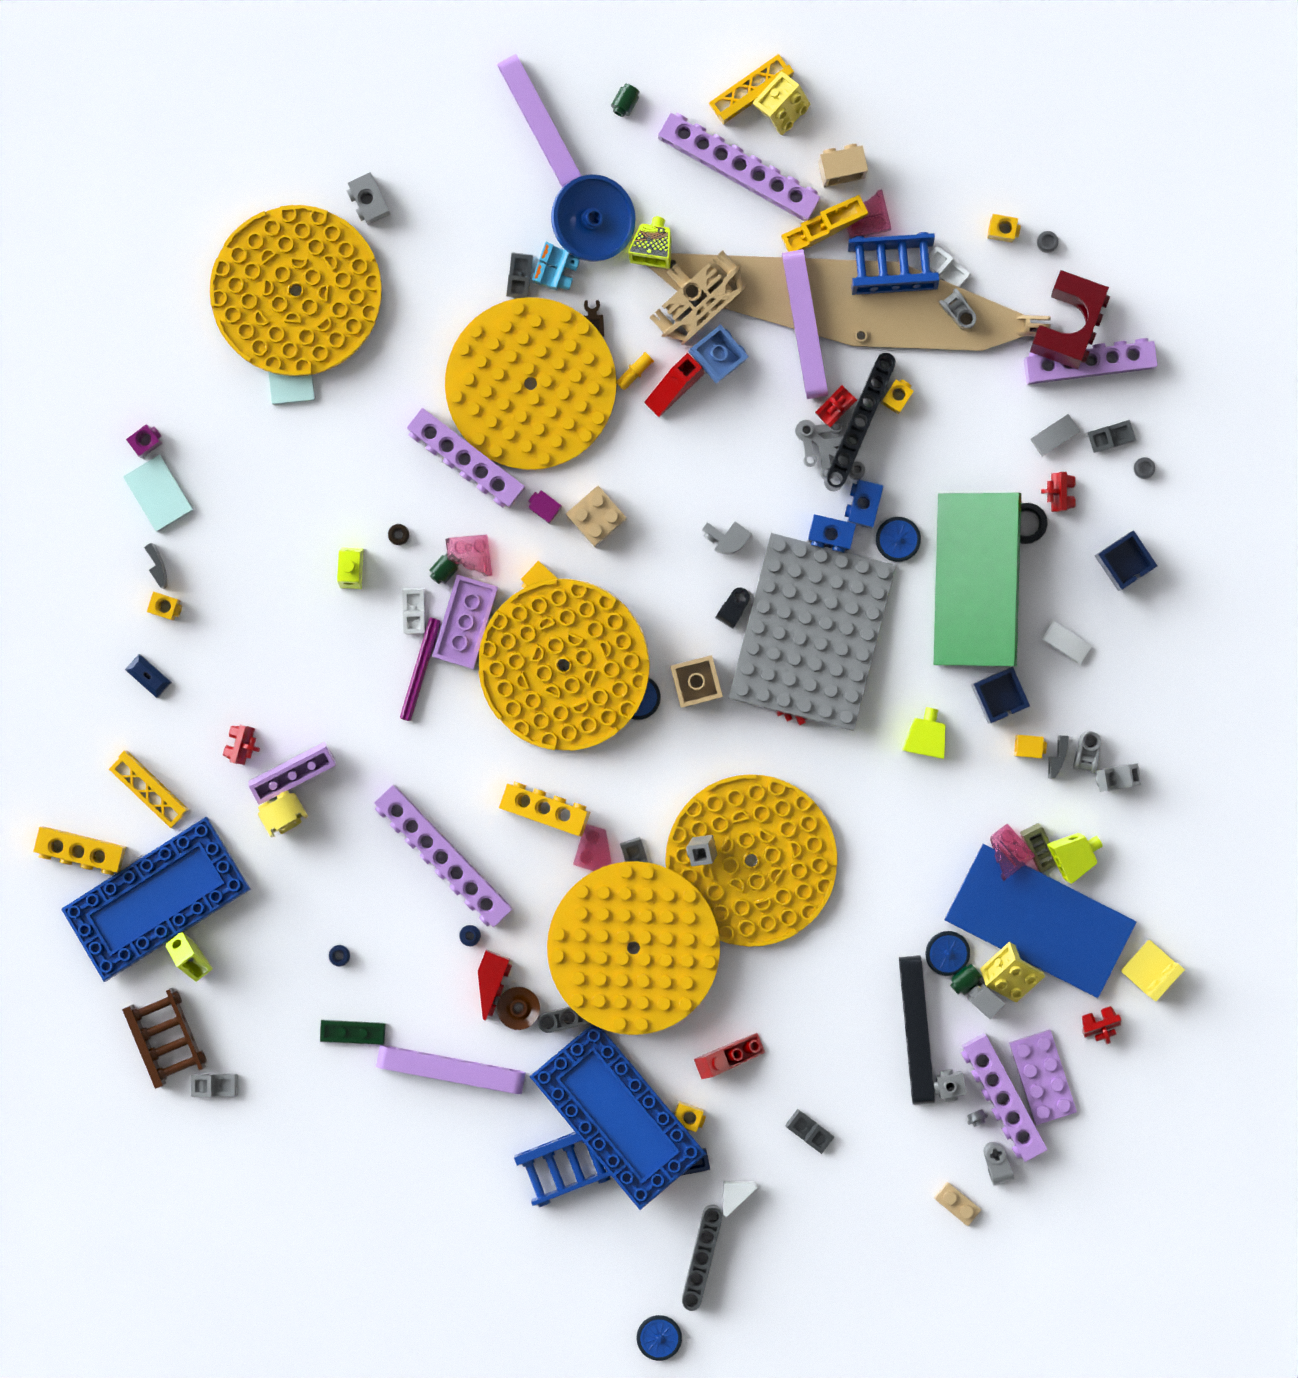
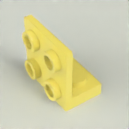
(782, 102)
(1152, 970)
(1010, 974)

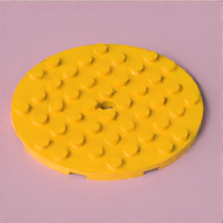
(287, 331)
(523, 342)
(574, 624)
(791, 848)
(640, 989)

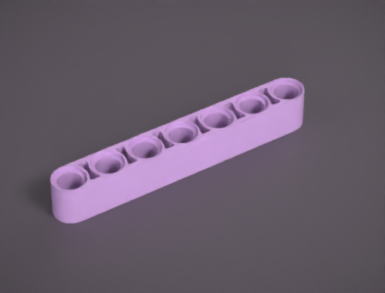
(538, 120)
(805, 324)
(450, 1069)

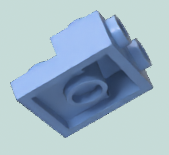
(718, 353)

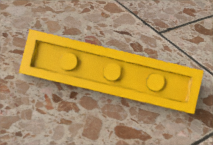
(747, 100)
(152, 782)

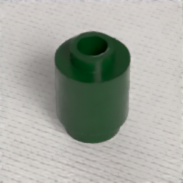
(625, 100)
(443, 569)
(965, 979)

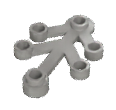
(826, 447)

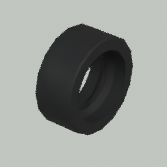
(1042, 523)

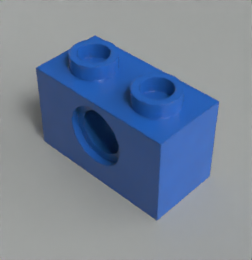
(872, 493)
(844, 530)

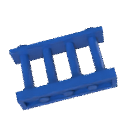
(893, 283)
(547, 1151)

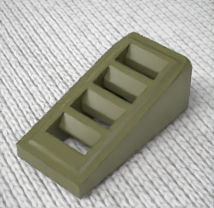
(1030, 832)

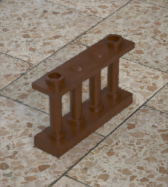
(143, 1035)

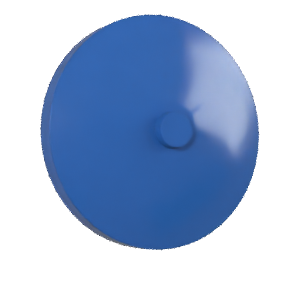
(593, 218)

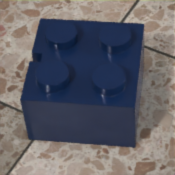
(1125, 559)
(1000, 694)

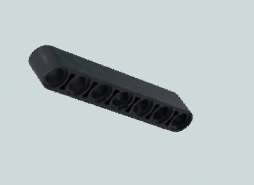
(866, 414)
(916, 1030)

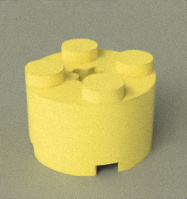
(282, 813)

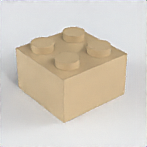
(842, 165)
(596, 516)
(696, 681)

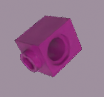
(135, 440)
(544, 506)

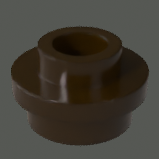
(398, 527)

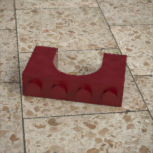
(1071, 347)

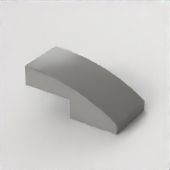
(1055, 435)
(214, 1085)

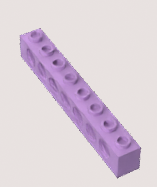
(744, 178)
(440, 843)

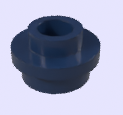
(470, 928)
(332, 955)

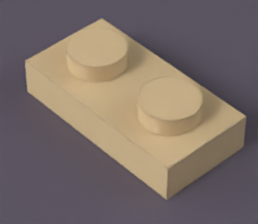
(957, 1203)

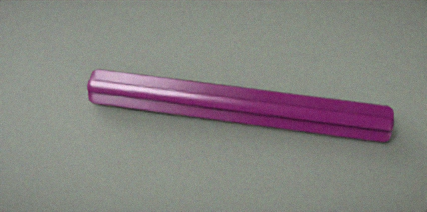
(420, 669)

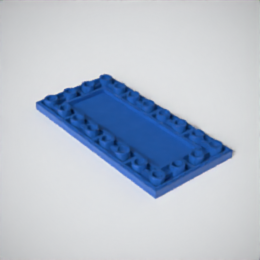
(155, 899)
(1044, 919)
(617, 1115)

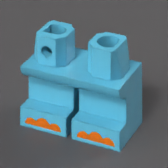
(559, 260)

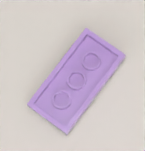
(465, 621)
(1042, 1077)

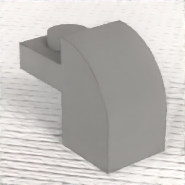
(730, 542)
(1118, 777)

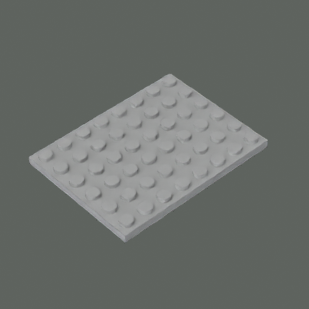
(812, 632)

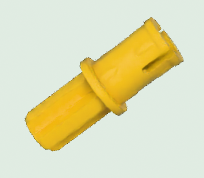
(634, 371)

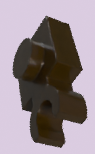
(596, 320)

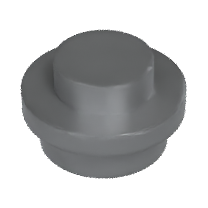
(1047, 241)
(1144, 468)
(977, 1118)

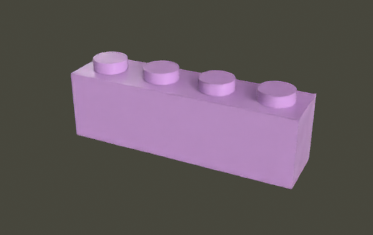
(291, 773)

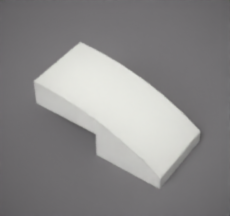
(948, 269)
(413, 610)
(1066, 642)

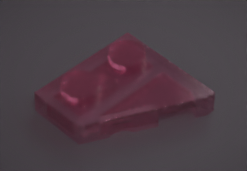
(875, 222)
(470, 552)
(593, 849)
(1010, 851)

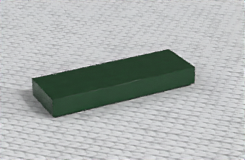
(352, 1032)

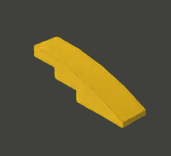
(825, 225)

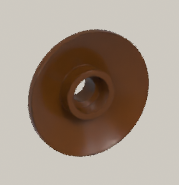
(513, 1018)

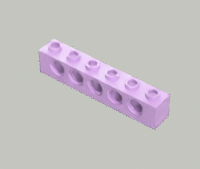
(1145, 361)
(425, 420)
(1034, 1144)

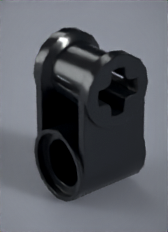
(731, 610)

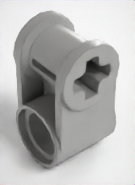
(957, 309)
(1087, 753)
(999, 1166)

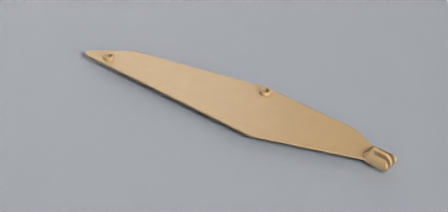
(886, 319)

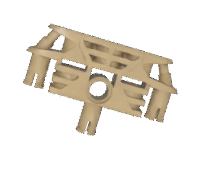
(708, 307)

